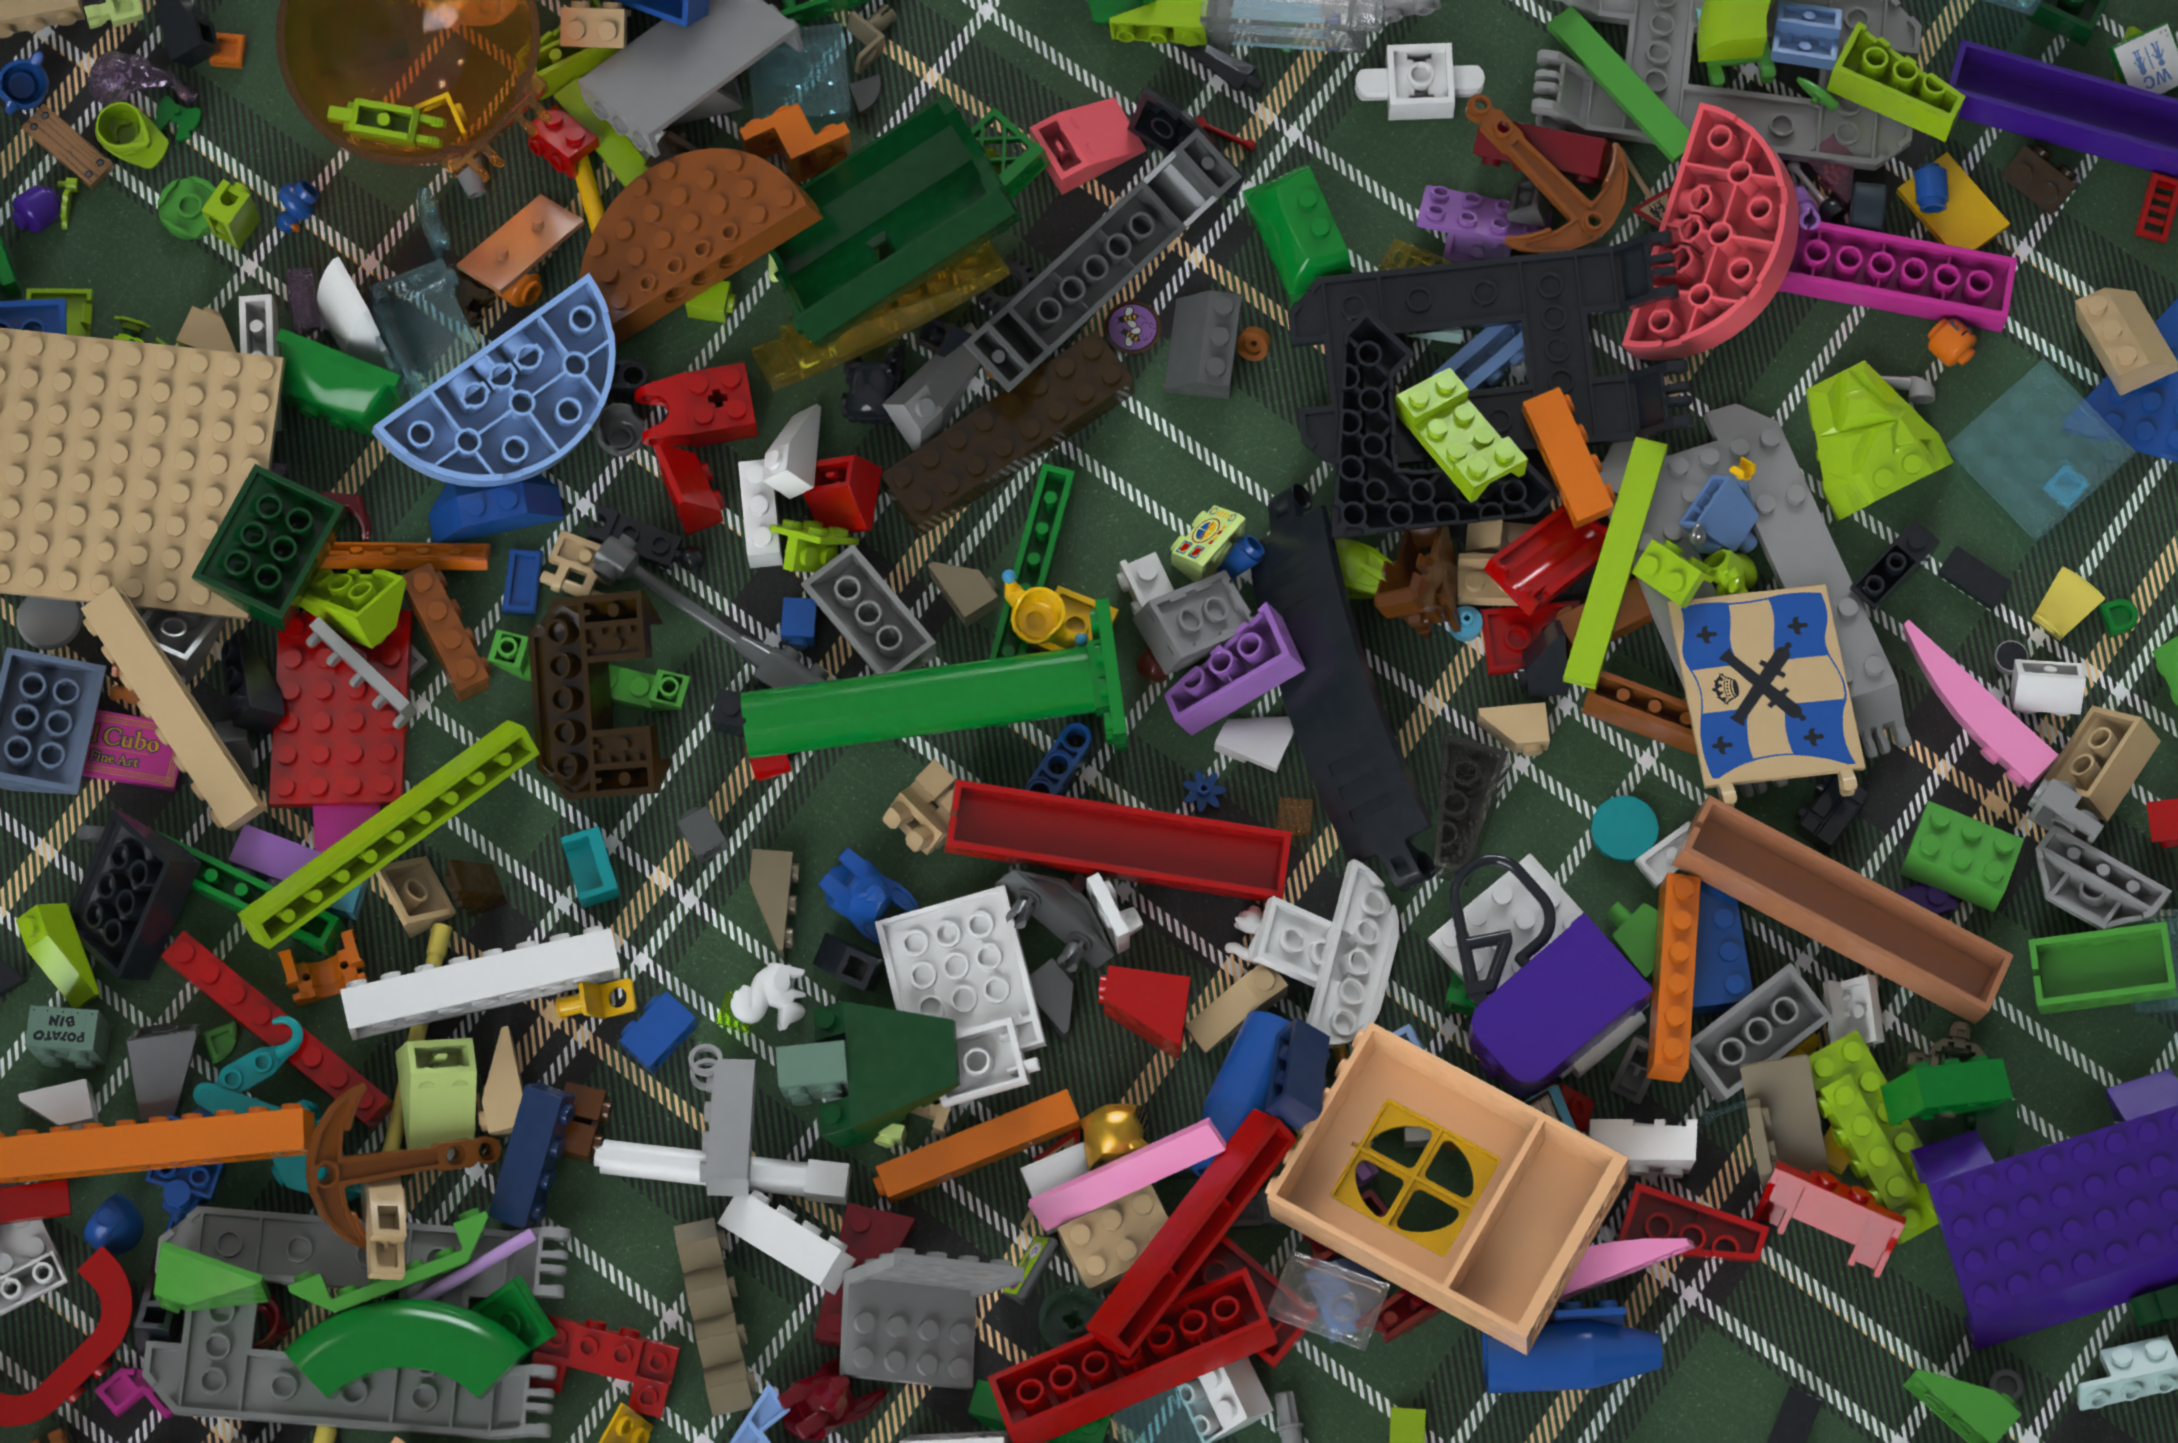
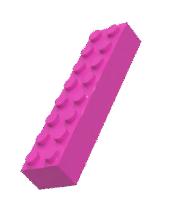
(1902, 275)

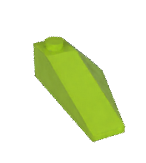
(357, 603)

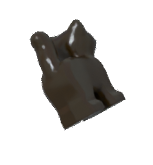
(469, 294)

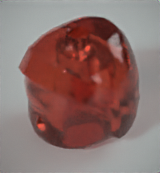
(1149, 667)

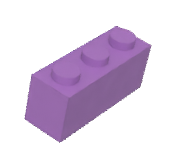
(269, 855)

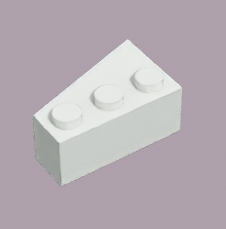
(1649, 1146)

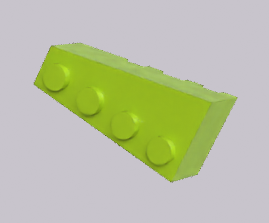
(1894, 85)

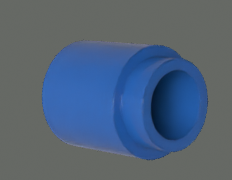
(1931, 188)

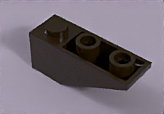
(474, 886)

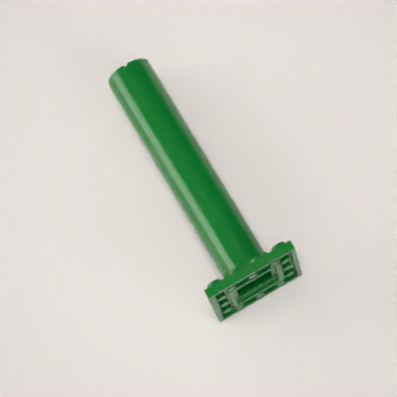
(943, 699)

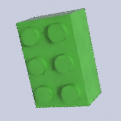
(1961, 856)

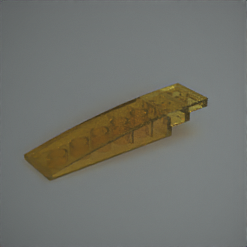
(796, 358)

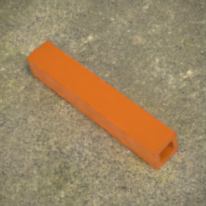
(976, 1147)

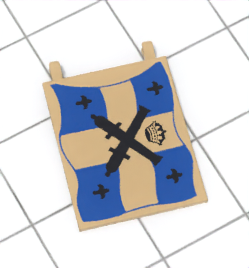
(1766, 688)

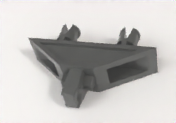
(1061, 910)

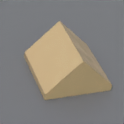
(415, 894)

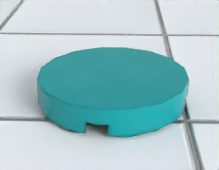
(1624, 828)

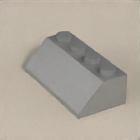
(870, 614)
(1756, 1030)

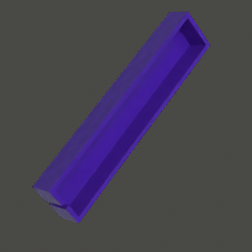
(2067, 108)

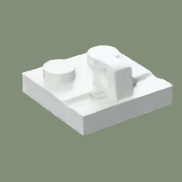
(1117, 924)

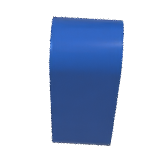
(1065, 754)

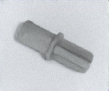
(1288, 1417)

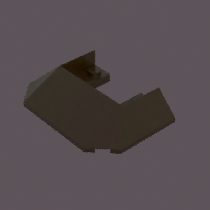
(573, 696)

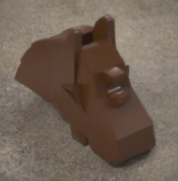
(1419, 586)

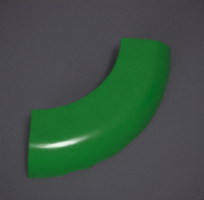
(407, 1336)

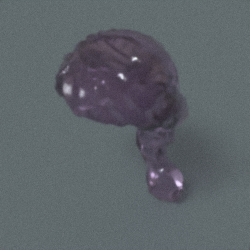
(121, 74)

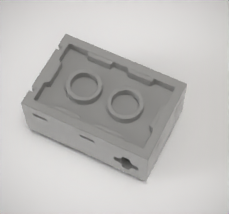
(1192, 621)

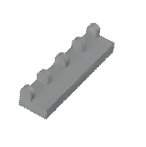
(363, 670)

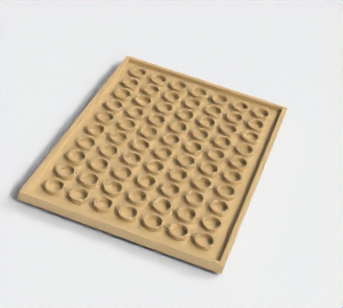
(125, 463)

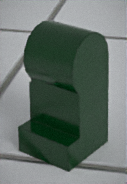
(2155, 1307)

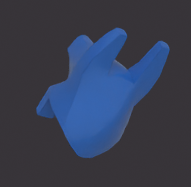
(863, 893)

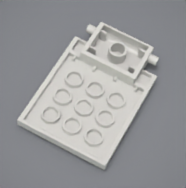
(1513, 907)
(970, 968)

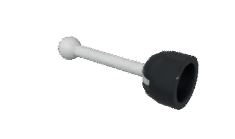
(1830, 209)

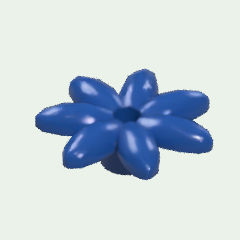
(1203, 796)

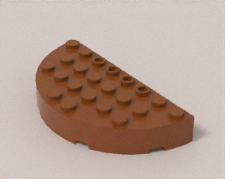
(688, 230)

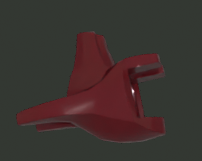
(824, 1403)

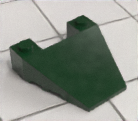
(892, 1067)

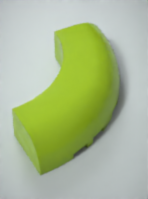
(1732, 29)

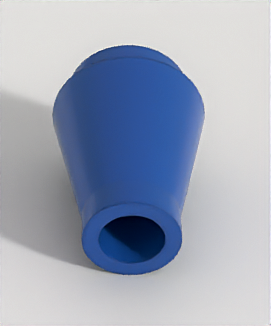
(1242, 556)

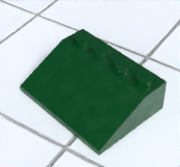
(270, 546)

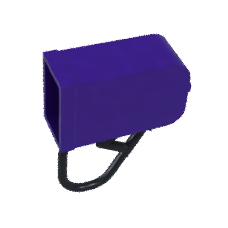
(1556, 1001)

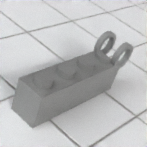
(729, 1119)

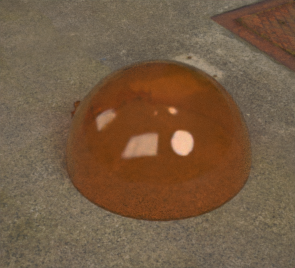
(409, 54)

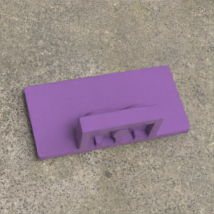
(1473, 223)

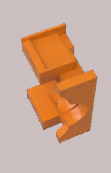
(326, 975)

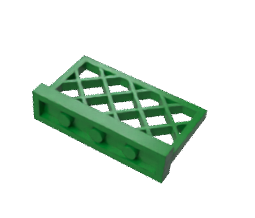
(1022, 168)

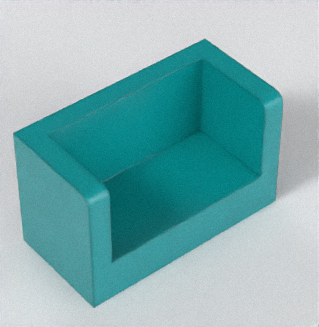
(590, 867)

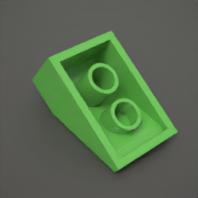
(1969, 1409)

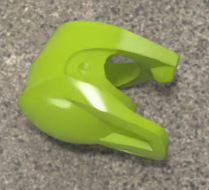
(130, 135)
(1360, 568)

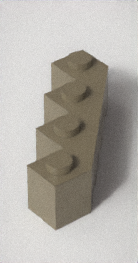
(714, 1316)

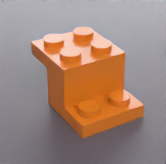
(794, 140)

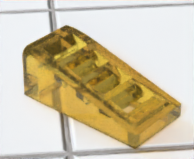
(1420, 255)

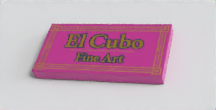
(130, 752)

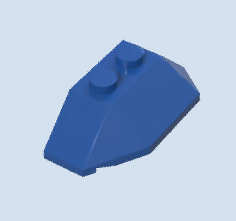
(482, 511)

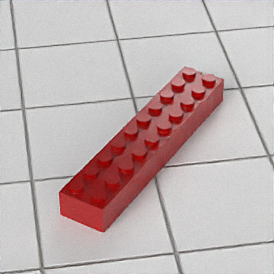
(1117, 841)

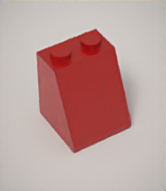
(1147, 1005)

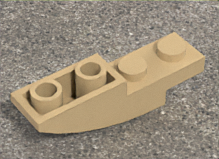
(385, 1228)

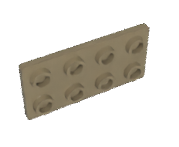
(1783, 1115)

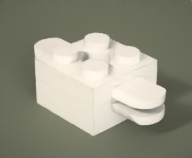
(1419, 68)

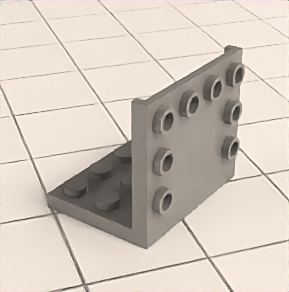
(916, 1316)

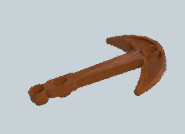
(1557, 189)
(341, 1171)

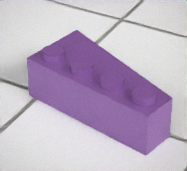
(1236, 673)

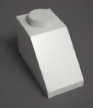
(63, 1104)

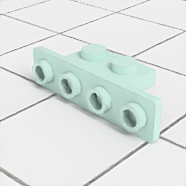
(2132, 1373)

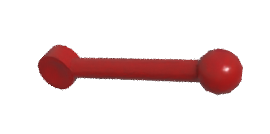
(1249, 145)

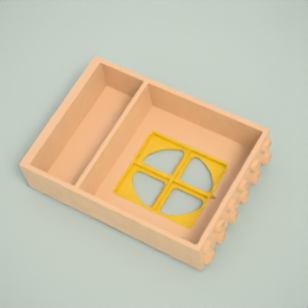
(1518, 1233)

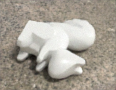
(771, 988)

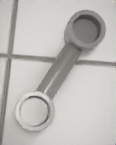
(1919, 389)

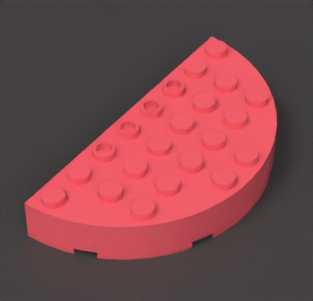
(1731, 237)

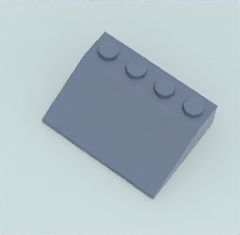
(46, 720)

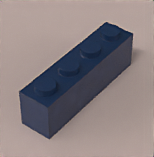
(532, 1155)

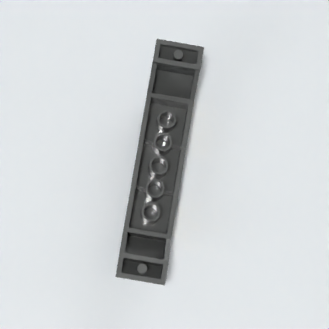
(1102, 261)

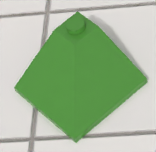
(203, 1283)

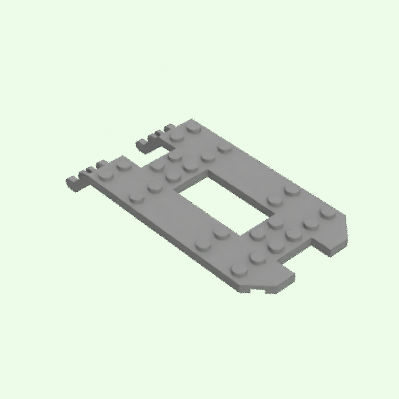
(1661, 56)
(1793, 543)
(225, 1378)

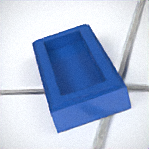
(522, 582)

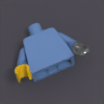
(1723, 513)

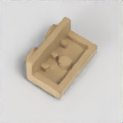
(594, 26)

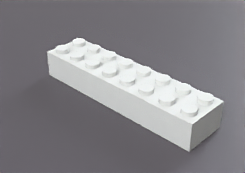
(479, 983)

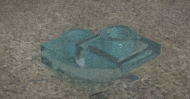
(435, 234)

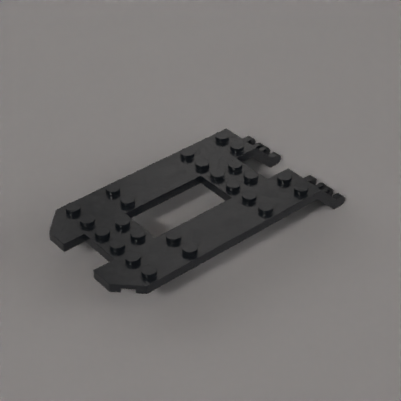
(1550, 300)

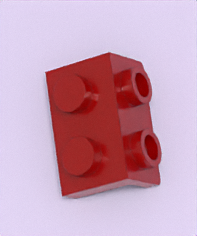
(562, 141)

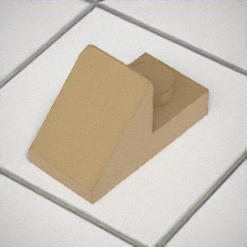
(1493, 535)

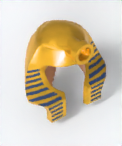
(1113, 1133)

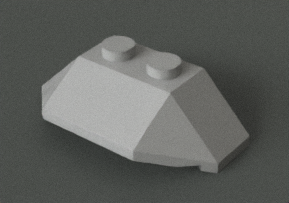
(2094, 883)

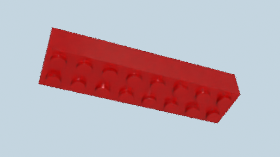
(1090, 1381)

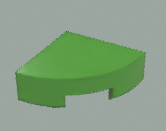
(221, 1042)

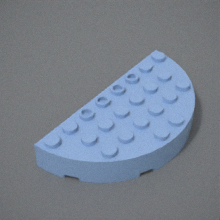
(515, 400)

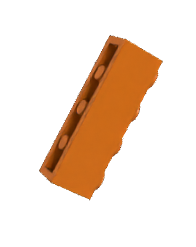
(1568, 457)

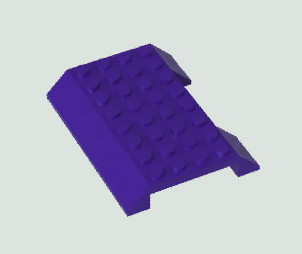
(2062, 1222)

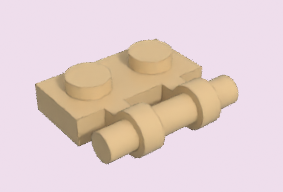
(573, 555)

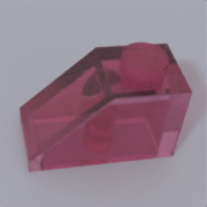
(1834, 175)

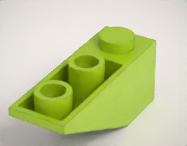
(1161, 23)

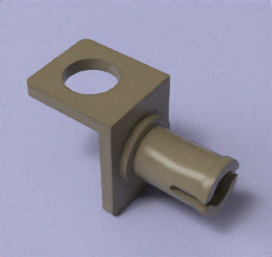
(870, 33)

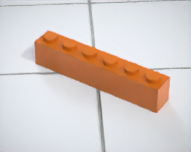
(1673, 977)

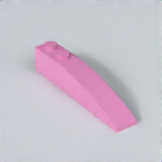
(1981, 715)
(1620, 1258)

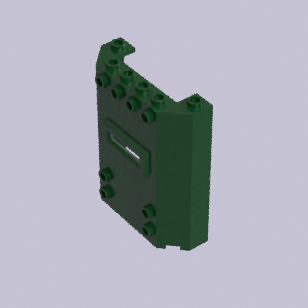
(915, 188)

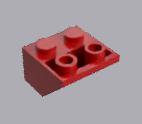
(845, 493)

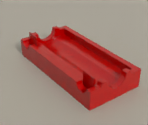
(1546, 560)

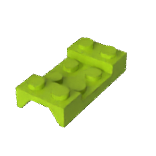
(1458, 434)

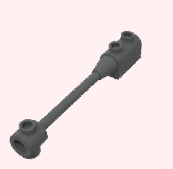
(774, 666)

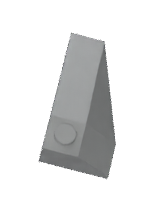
(932, 394)

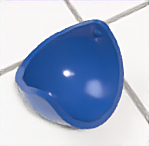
(115, 1225)

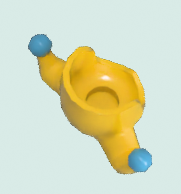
(1039, 615)

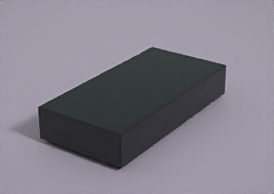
(1974, 578)

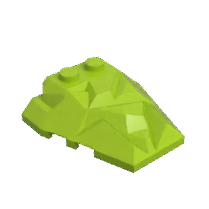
(1869, 440)

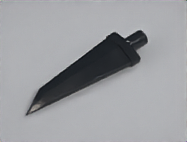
(1228, 68)

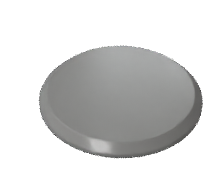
(48, 622)

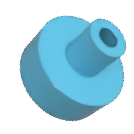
(1471, 624)

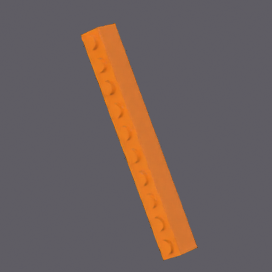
(155, 1144)

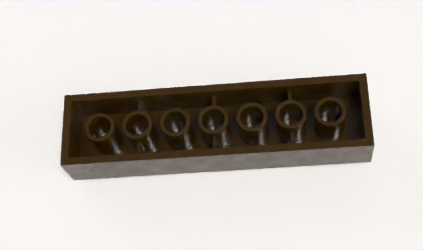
(1007, 433)

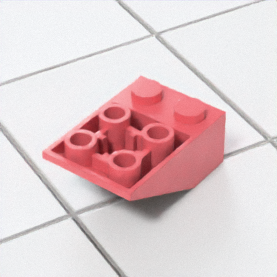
(1086, 142)

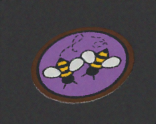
(1132, 327)

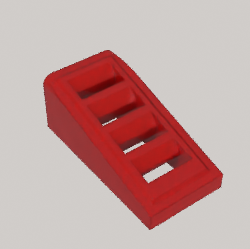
(2167, 183)

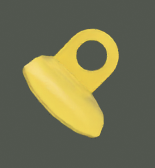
(2066, 603)

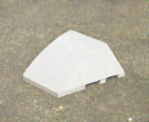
(350, 317)

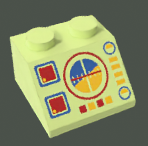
(1207, 543)

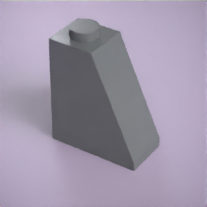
(160, 1066)

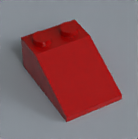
(689, 488)

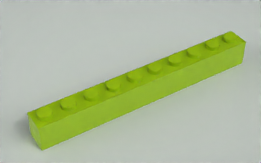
(388, 834)

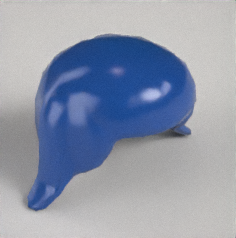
(23, 83)

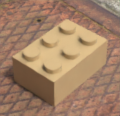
(1112, 1237)

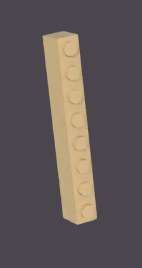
(173, 709)

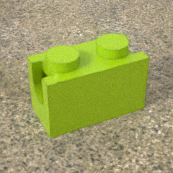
(231, 213)

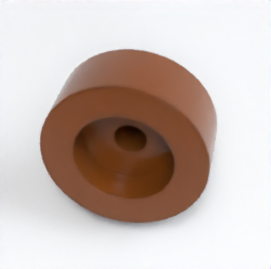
(1253, 343)

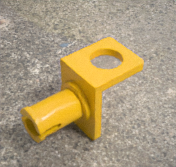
(595, 1001)

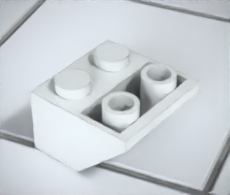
(1225, 1400)

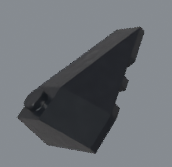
(1167, 124)

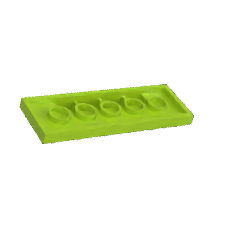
(1852, 1101)

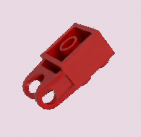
(692, 407)

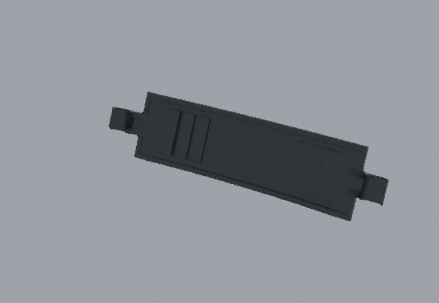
(1336, 699)

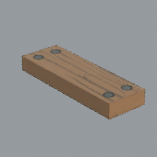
(68, 147)

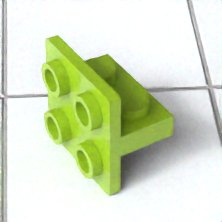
(810, 544)

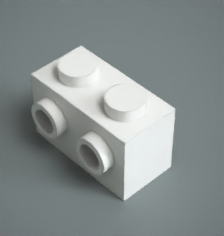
(2047, 687)

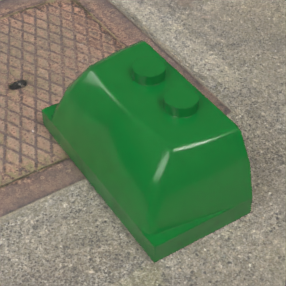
(1297, 230)
(337, 385)

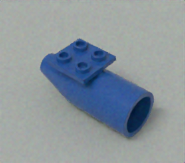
(1243, 1078)
(1573, 1352)

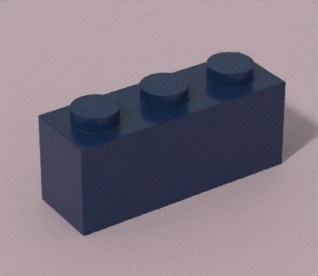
(1298, 1074)

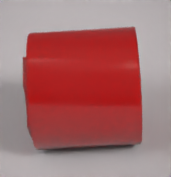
(769, 767)

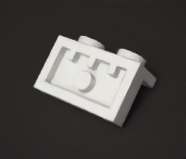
(1144, 580)

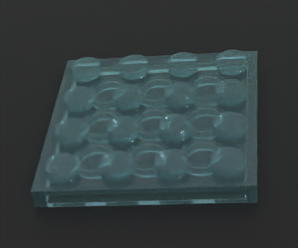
(2040, 450)

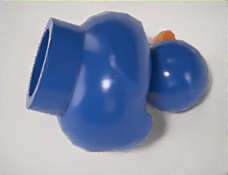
(299, 202)

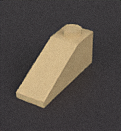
(1224, 1016)
(502, 1089)

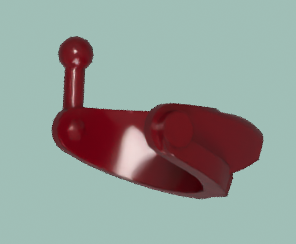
(354, 504)
(277, 1323)

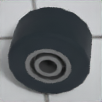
(1868, 206)

